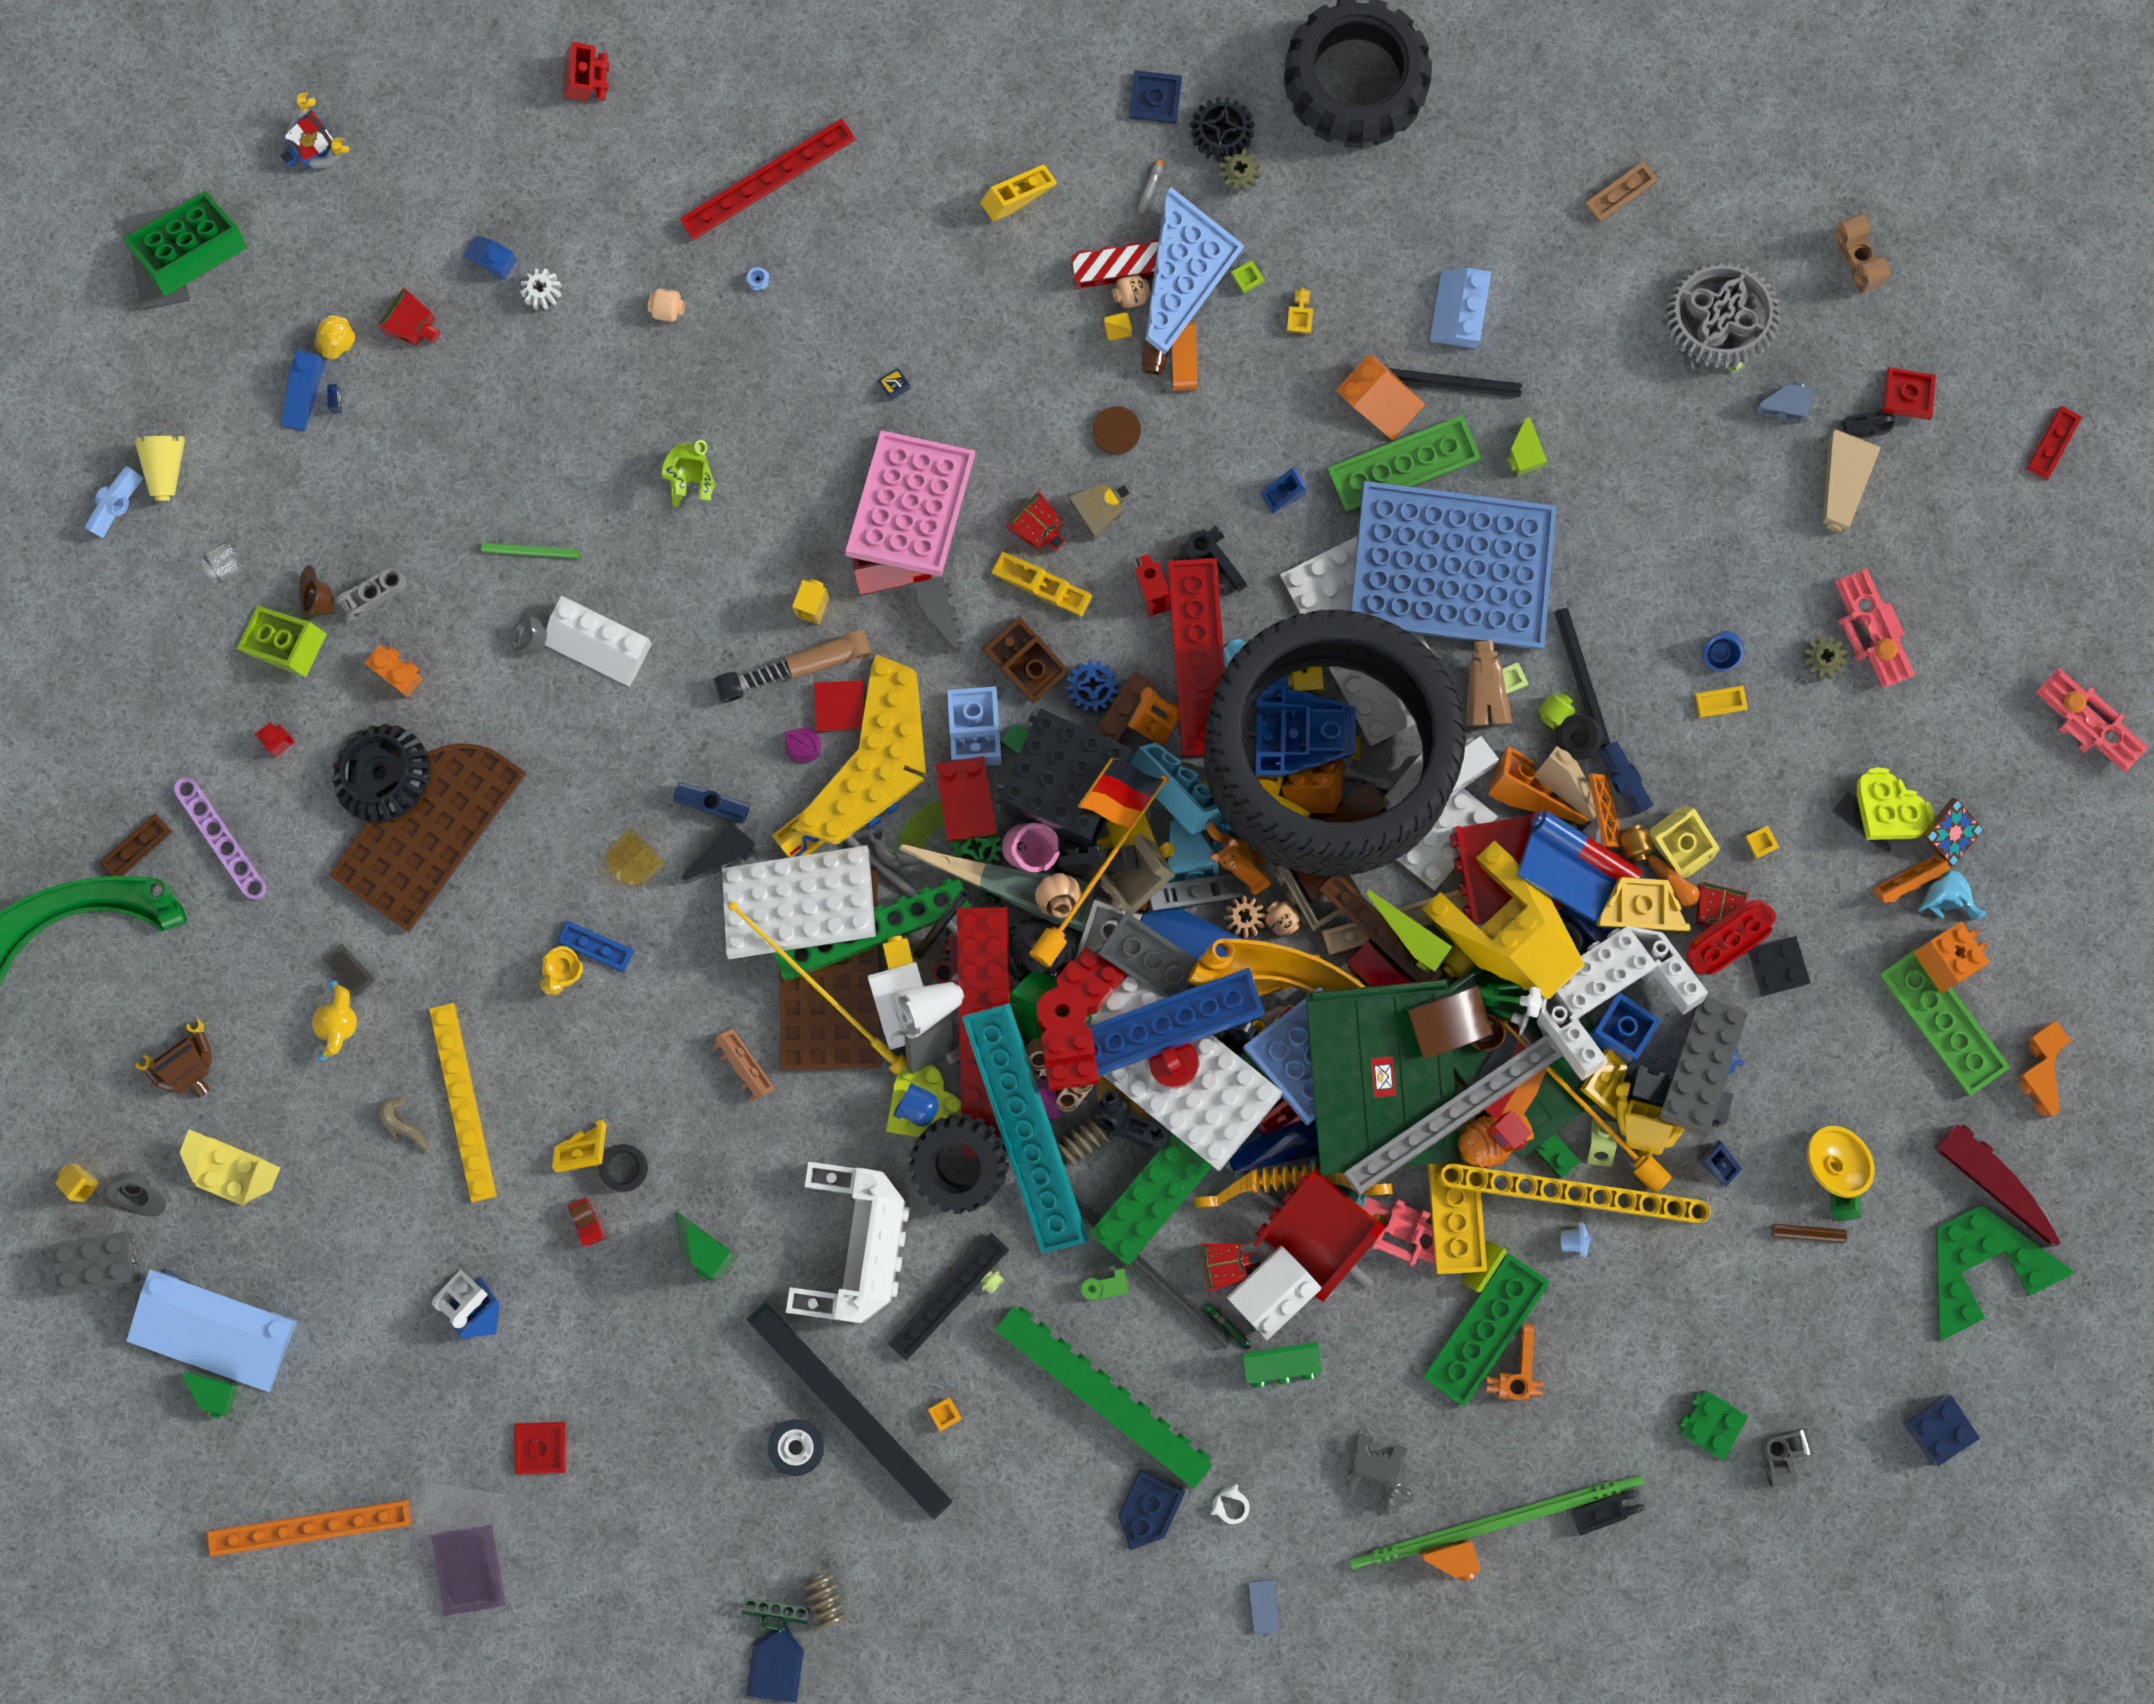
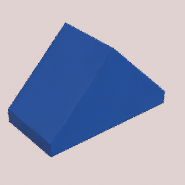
(1284, 490)

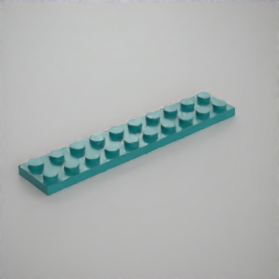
(1025, 1128)

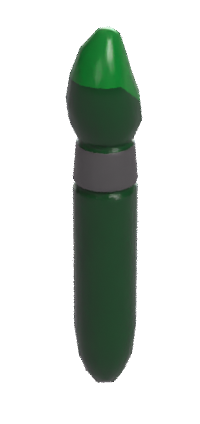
(1236, 1334)

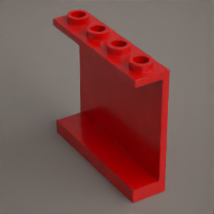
(1482, 893)
(1321, 1230)

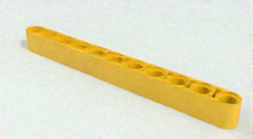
(1585, 1191)

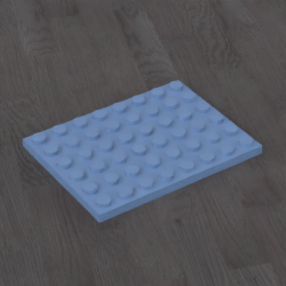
(1454, 564)

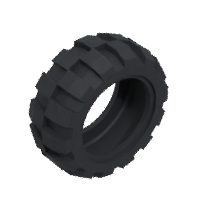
(1357, 22)

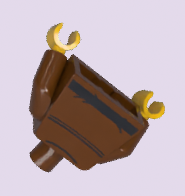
(182, 1064)

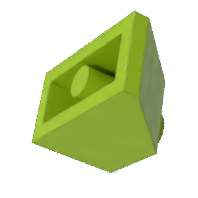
(1526, 451)

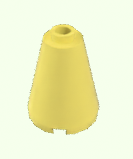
(160, 464)

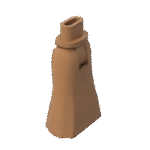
(1486, 695)

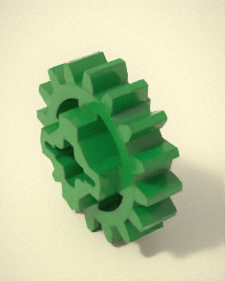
(987, 843)

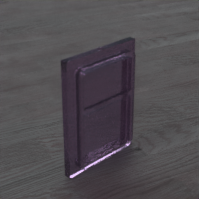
(468, 1570)

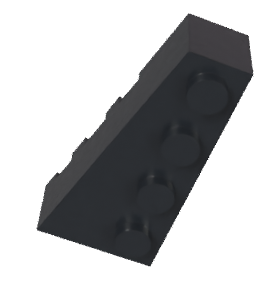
(1654, 1086)

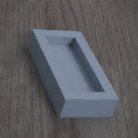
(1263, 1606)

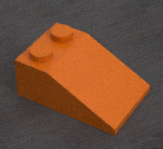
(1380, 396)

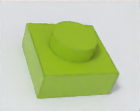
(1247, 277)

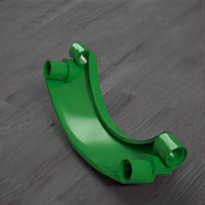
(115, 894)

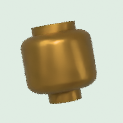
(1636, 843)

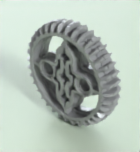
(1737, 282)

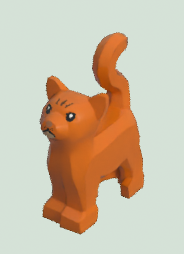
(1240, 860)

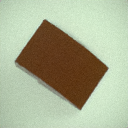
(1025, 659)
(1449, 1022)

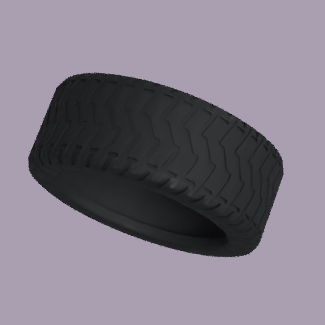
(1357, 644)

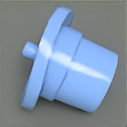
(1576, 1240)

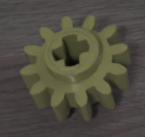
(1234, 177)
(1821, 666)

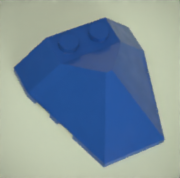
(1301, 731)

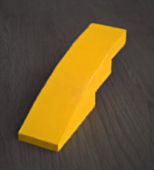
(1042, 584)

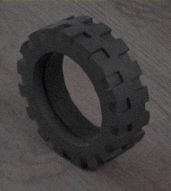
(1033, 930)

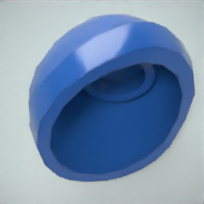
(1723, 651)

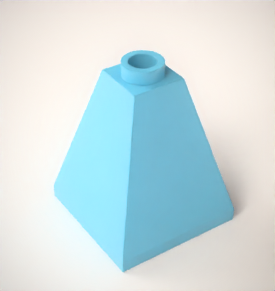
(1190, 855)

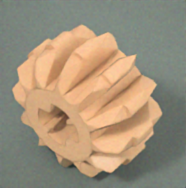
(1254, 916)

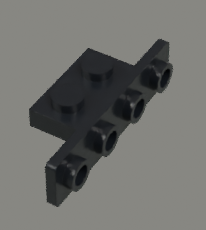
(1086, 863)

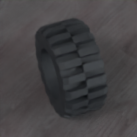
(936, 1185)

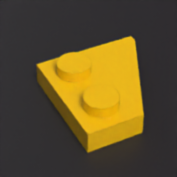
(1603, 1084)
(580, 1150)

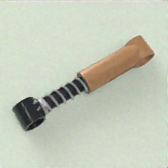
(850, 648)

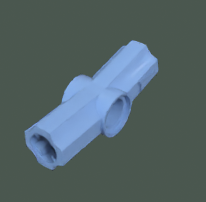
(112, 501)

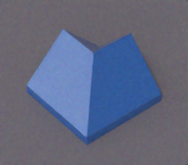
(482, 1319)

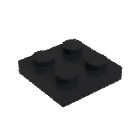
(1779, 966)

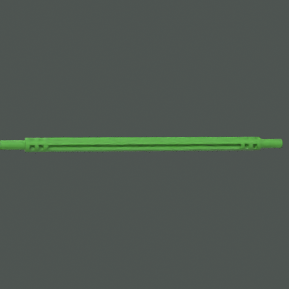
(1496, 1522)

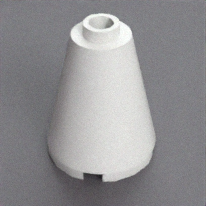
(925, 1006)

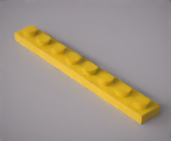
(463, 1103)

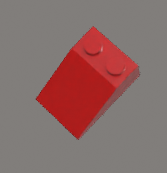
(966, 798)

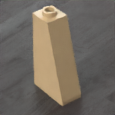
(1847, 474)

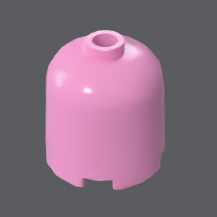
(1037, 848)

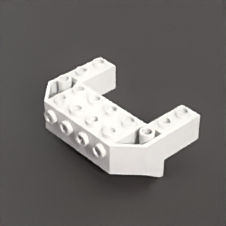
(1608, 970)
(872, 1245)

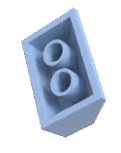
(1460, 307)

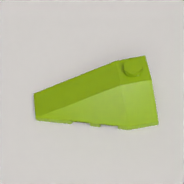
(1421, 943)

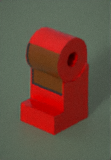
(586, 1222)

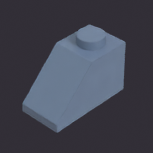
(1788, 403)

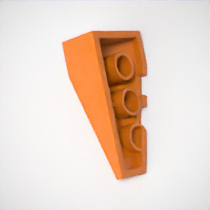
(1517, 787)

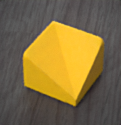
(1117, 326)

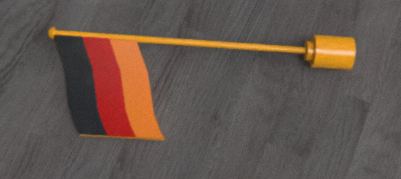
(1121, 797)
(1520, 1098)

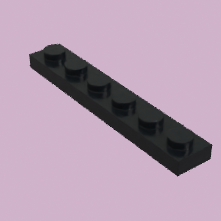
(948, 1296)

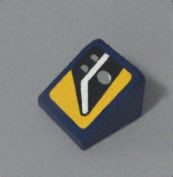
(894, 384)

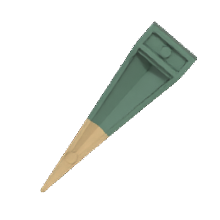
(1007, 883)

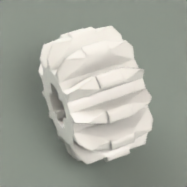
(550, 289)

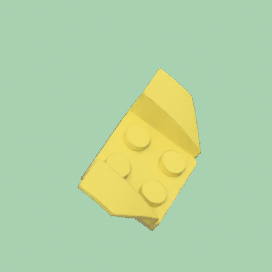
(226, 1169)

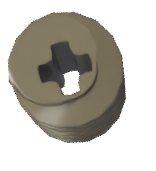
(1082, 1141)
(824, 1600)

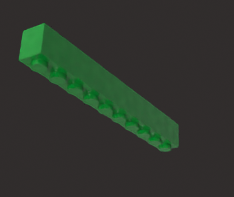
(1104, 1397)

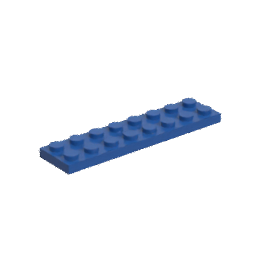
(1176, 1021)

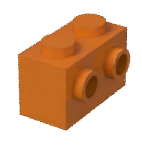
(394, 671)

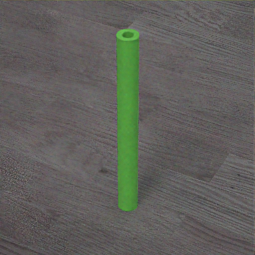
(530, 550)

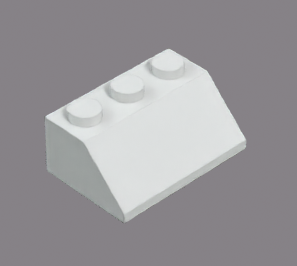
(1274, 1293)

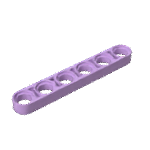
(219, 839)

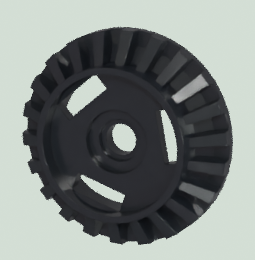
(408, 770)

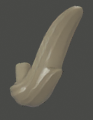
(396, 1125)

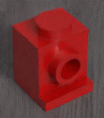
(274, 738)

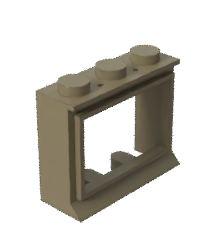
(1296, 898)

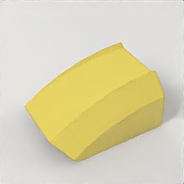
(1684, 841)

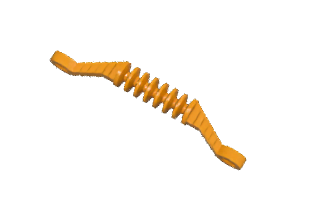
(1254, 1180)

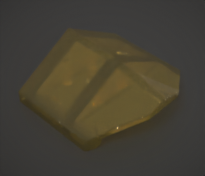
(633, 860)

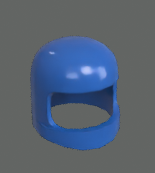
(917, 1106)

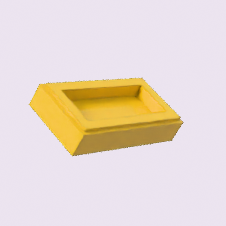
(1720, 702)

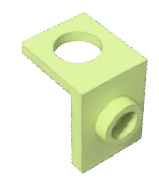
(1602, 1142)

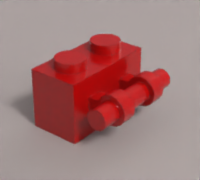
(579, 73)

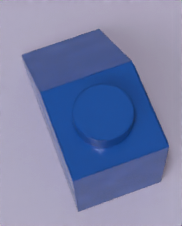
(491, 256)

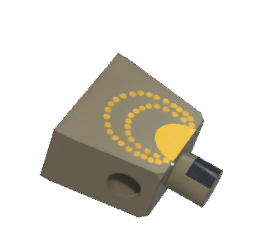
(1099, 507)

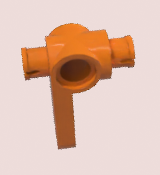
(1502, 1384)

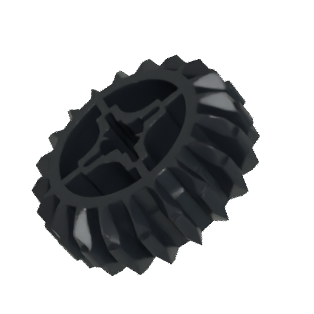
(1213, 127)

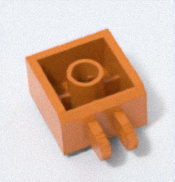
(1952, 956)

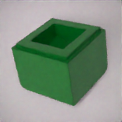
(1014, 739)
(1845, 1208)

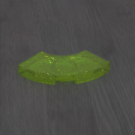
(922, 825)

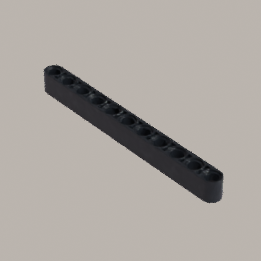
(849, 1410)

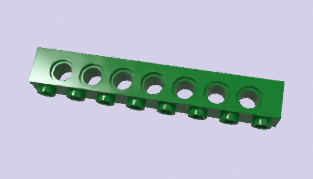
(908, 925)

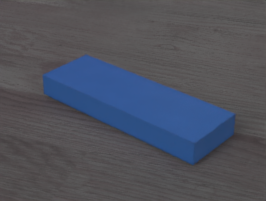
(595, 946)

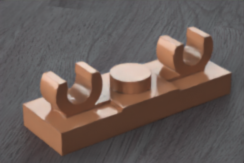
(744, 1064)

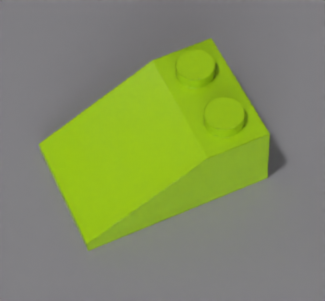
(282, 640)

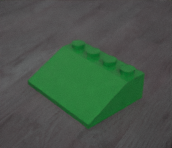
(185, 243)

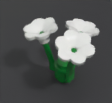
(1492, 998)

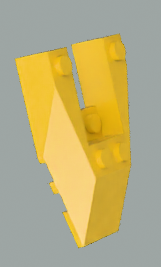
(1522, 940)

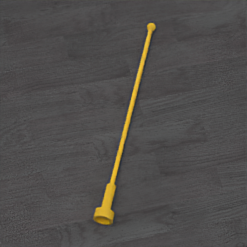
(896, 1063)

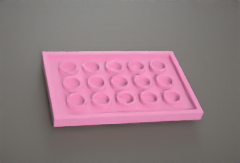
(910, 503)

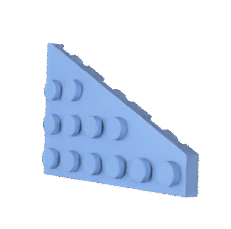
(1188, 266)

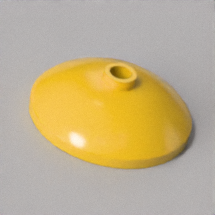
(1840, 1161)

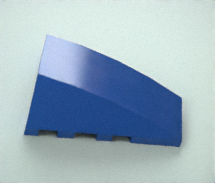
(1186, 930)

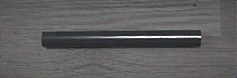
(941, 924)

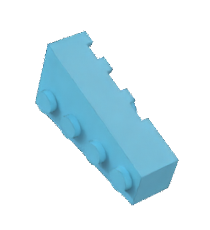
(1184, 794)

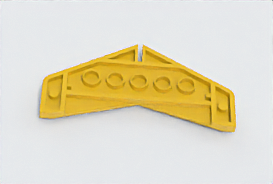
(876, 772)

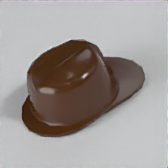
(314, 594)

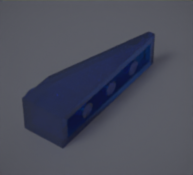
(1277, 1147)

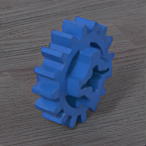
(1102, 686)

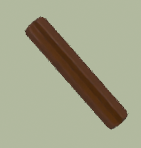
(1809, 1233)

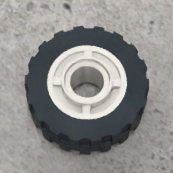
(812, 1447)

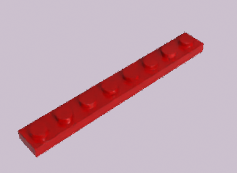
(767, 179)

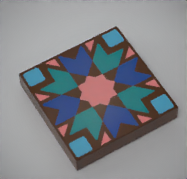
(1952, 832)

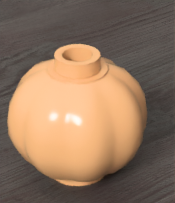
(1054, 894)

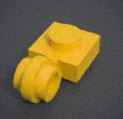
(1299, 317)

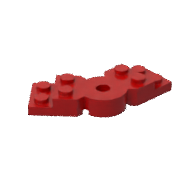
(1066, 1040)

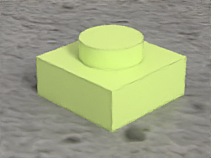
(1514, 678)

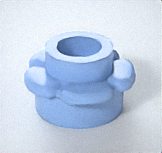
(753, 274)

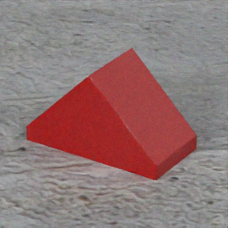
(1278, 1117)

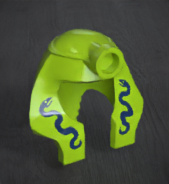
(686, 464)

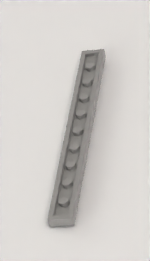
(1453, 1114)

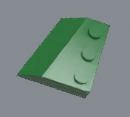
(702, 1250)

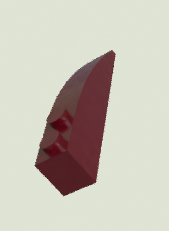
(1375, 966)
(1995, 1178)

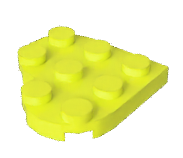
(1889, 808)
(928, 1079)

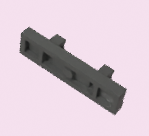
(1196, 892)

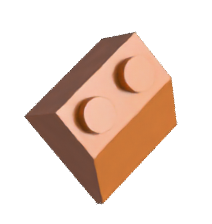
(1455, 1559)

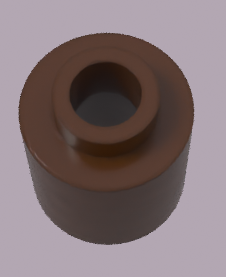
(1153, 360)

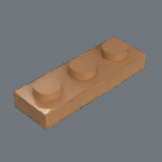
(1621, 192)

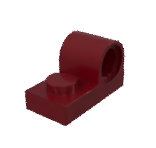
(952, 962)

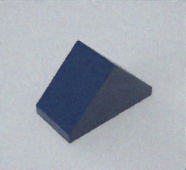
(1720, 1163)

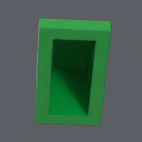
(211, 1394)

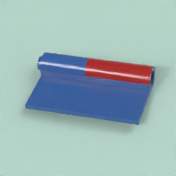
(1571, 866)

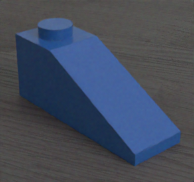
(302, 389)

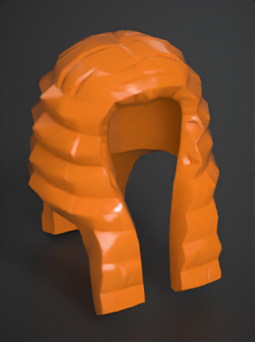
(1479, 1146)

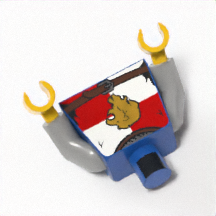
(310, 139)

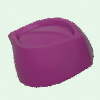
(802, 745)

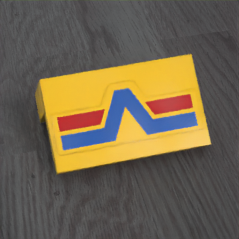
(795, 842)

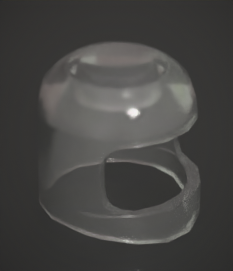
(221, 562)

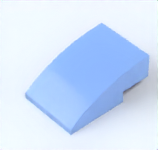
(974, 724)

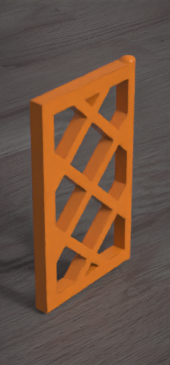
(1602, 818)

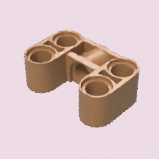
(1852, 240)
(1064, 1103)

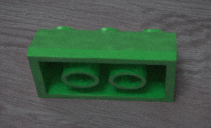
(1281, 1364)

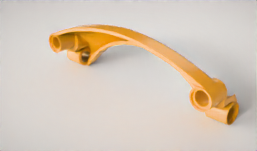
(1270, 963)

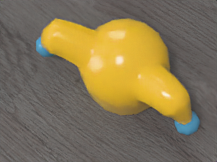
(334, 1021)

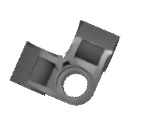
(1780, 1468)

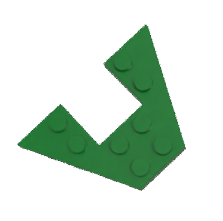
(1973, 1240)

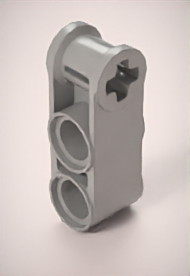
(358, 595)

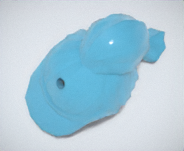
(1951, 893)

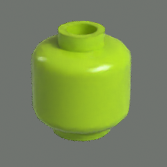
(1555, 709)

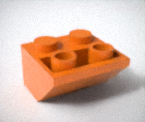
(1317, 787)

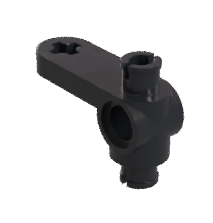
(1211, 537)
(1239, 1036)
(1117, 1119)

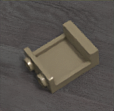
(1135, 887)

